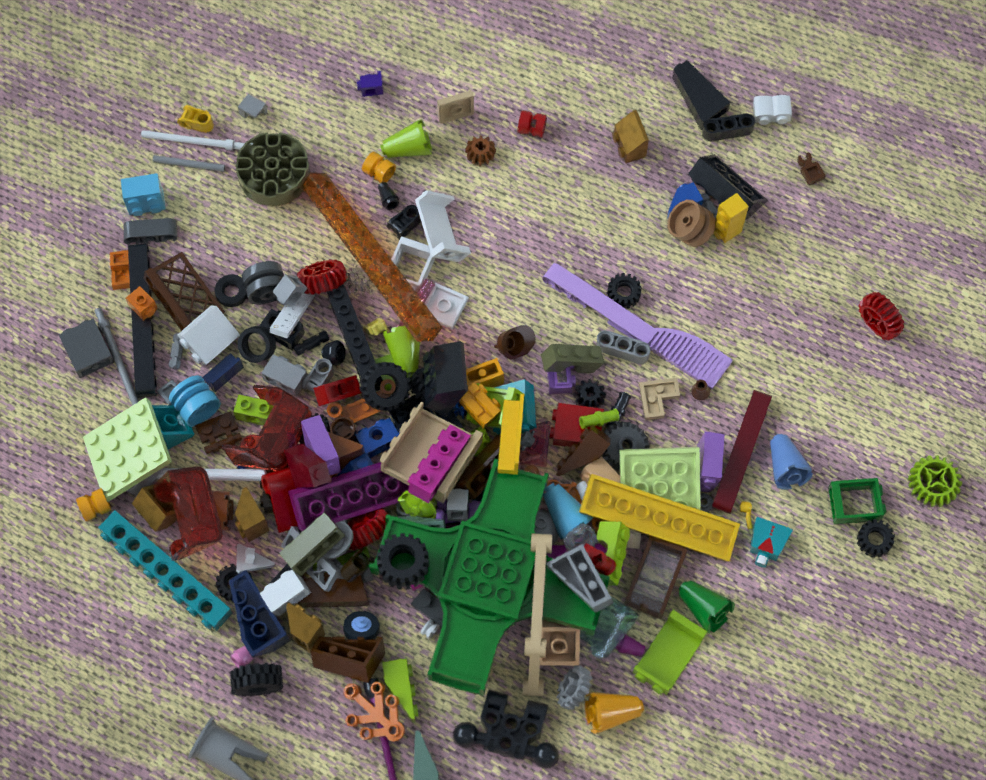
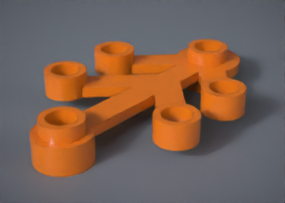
(376, 713)

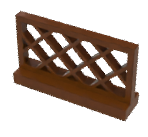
(169, 300)

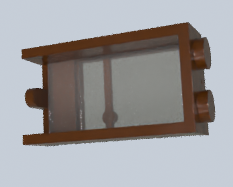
(655, 577)

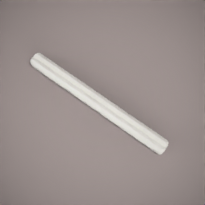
(227, 474)

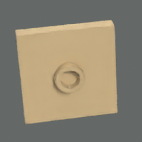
(455, 107)

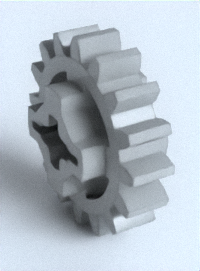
(574, 687)

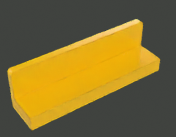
(510, 436)

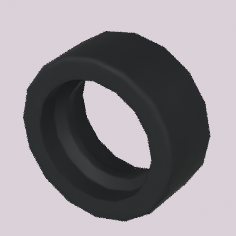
(244, 348)

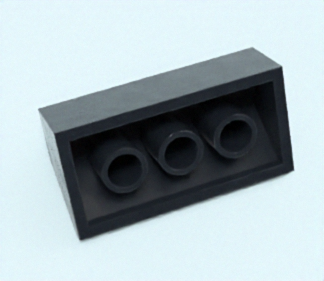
(724, 182)
(444, 376)

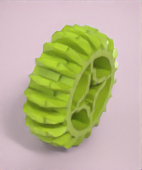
(948, 493)

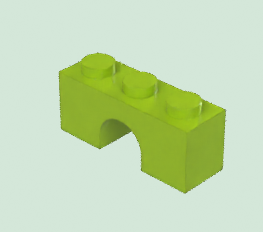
(615, 538)

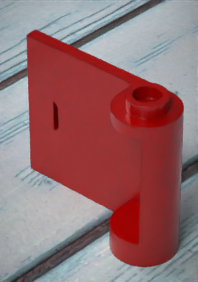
(278, 485)

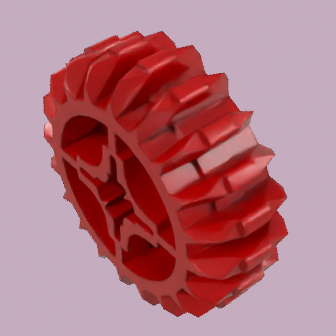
(322, 276)
(881, 315)
(367, 528)

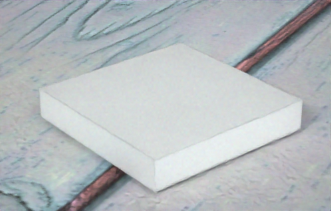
(446, 305)

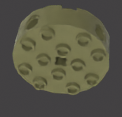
(272, 168)

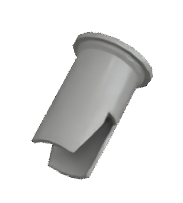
(218, 746)

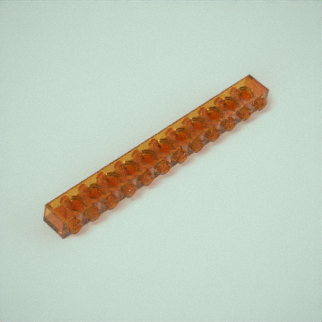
(372, 257)

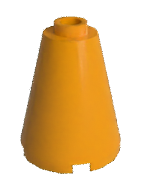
(611, 710)

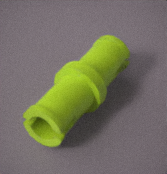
(599, 418)

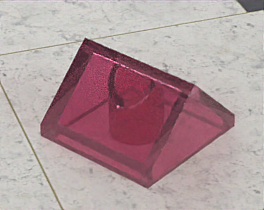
(538, 452)

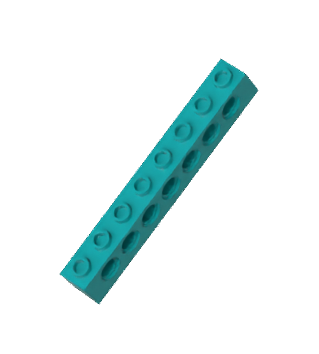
(116, 524)

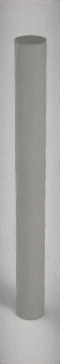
(189, 163)

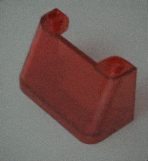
(194, 509)

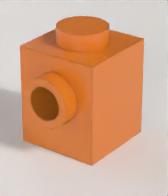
(141, 303)

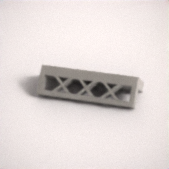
(331, 566)

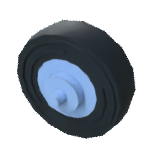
(361, 625)

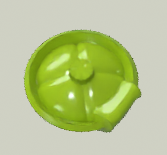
(416, 507)

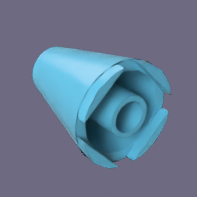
(563, 509)

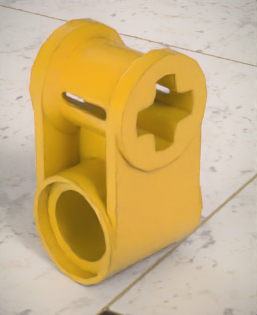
(193, 119)

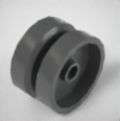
(261, 281)

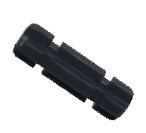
(311, 342)

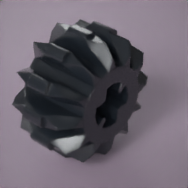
(586, 388)

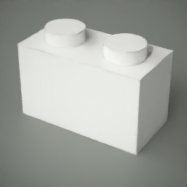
(287, 589)

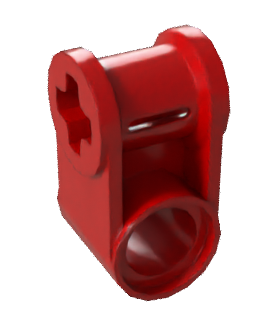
(602, 563)

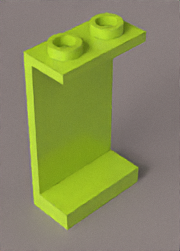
(669, 653)

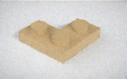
(654, 392)

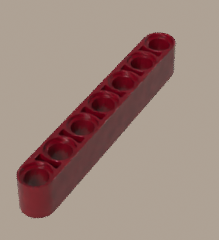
(742, 452)

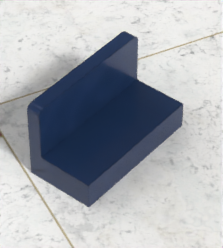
(223, 372)

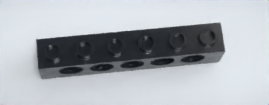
(352, 331)

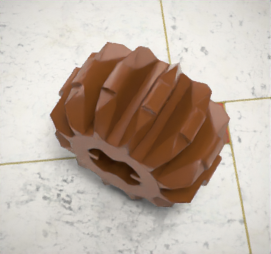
(487, 147)

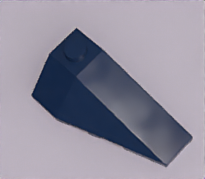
(257, 624)

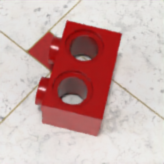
(337, 390)

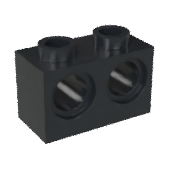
(286, 342)

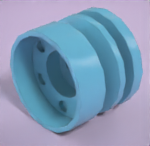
(194, 400)

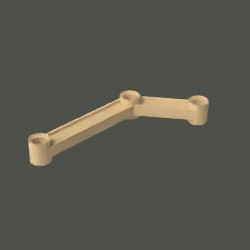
(536, 646)

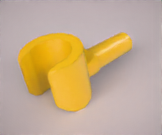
(747, 507)

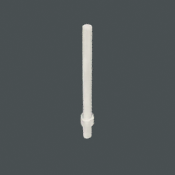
(228, 144)

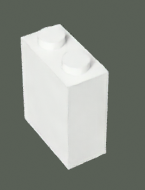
(208, 335)

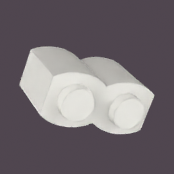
(772, 109)

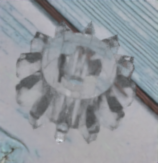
(358, 286)

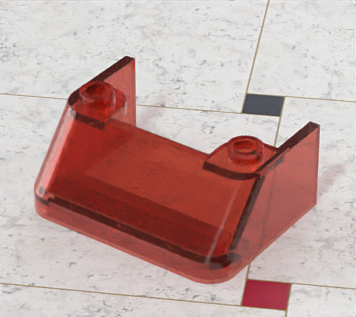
(279, 432)

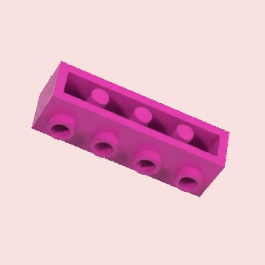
(438, 463)

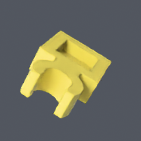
(375, 327)

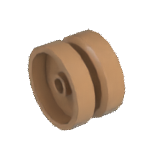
(691, 223)

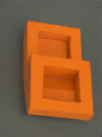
(120, 269)

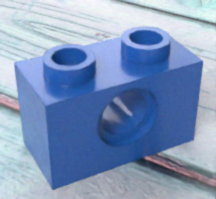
(374, 447)

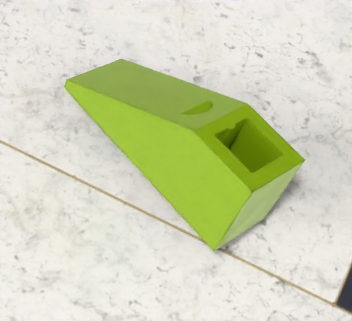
(398, 683)

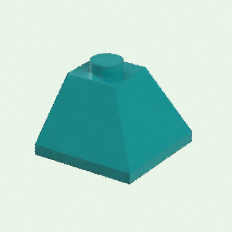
(172, 425)

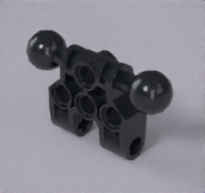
(544, 755)

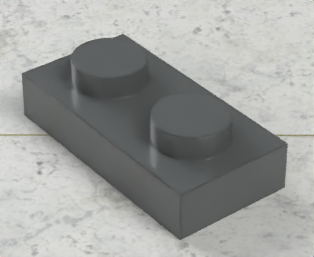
(429, 607)

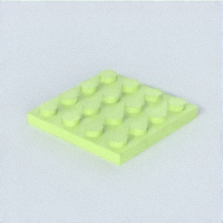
(127, 449)
(664, 472)

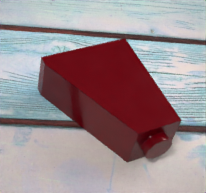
(306, 467)

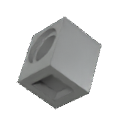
(289, 290)

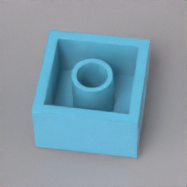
(143, 194)

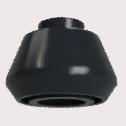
(334, 352)

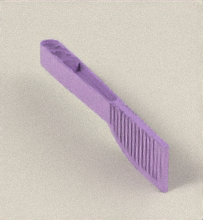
(679, 348)

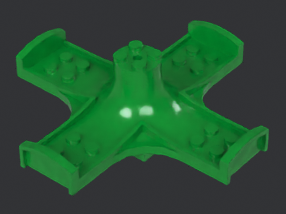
(487, 578)

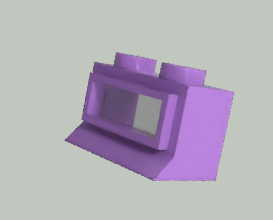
(561, 381)

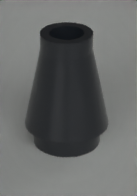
(388, 197)

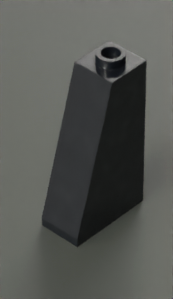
(699, 94)

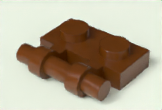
(218, 427)

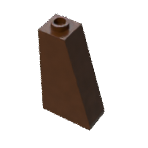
(340, 595)

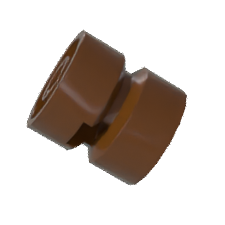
(344, 428)

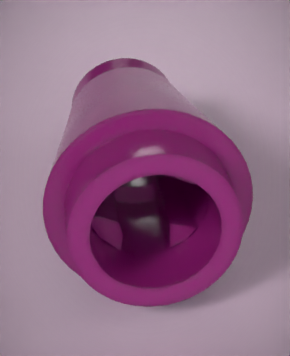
(630, 646)

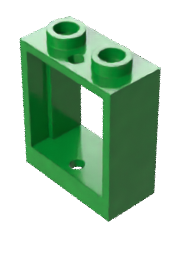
(876, 489)

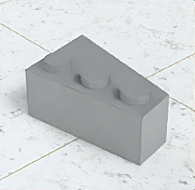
(581, 576)

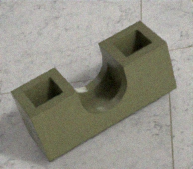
(583, 357)

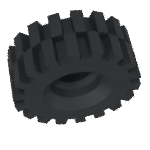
(256, 679)

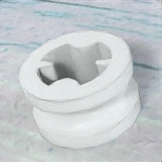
(429, 629)

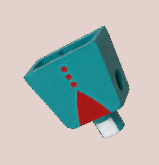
(768, 540)

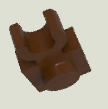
(811, 171)

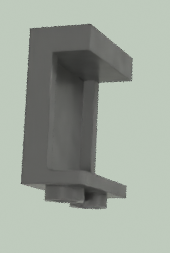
(86, 348)

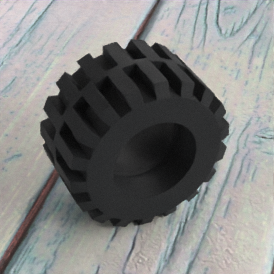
(368, 386)
(399, 545)

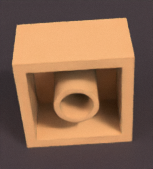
(561, 644)

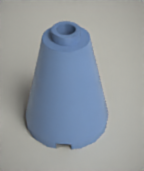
(788, 463)

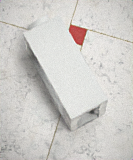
(417, 249)

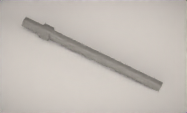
(105, 326)

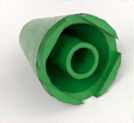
(706, 605)

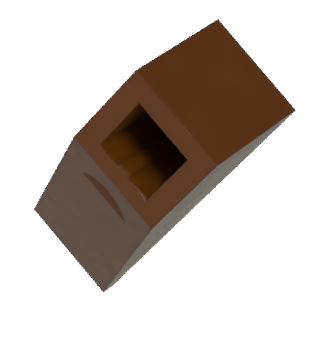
(589, 448)

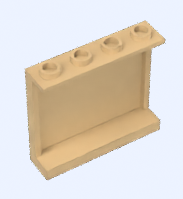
(414, 443)

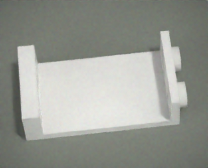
(438, 228)

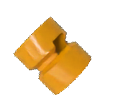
(376, 166)
(93, 504)

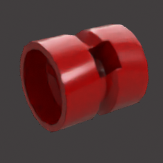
(526, 120)

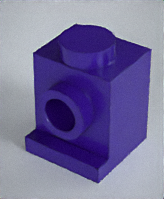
(370, 84)

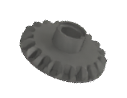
(622, 432)

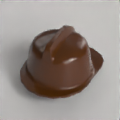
(516, 342)

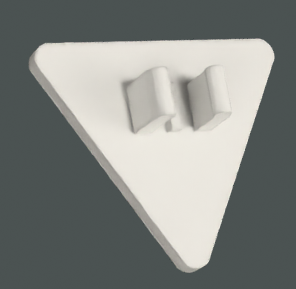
(249, 560)

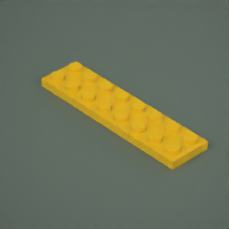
(659, 517)

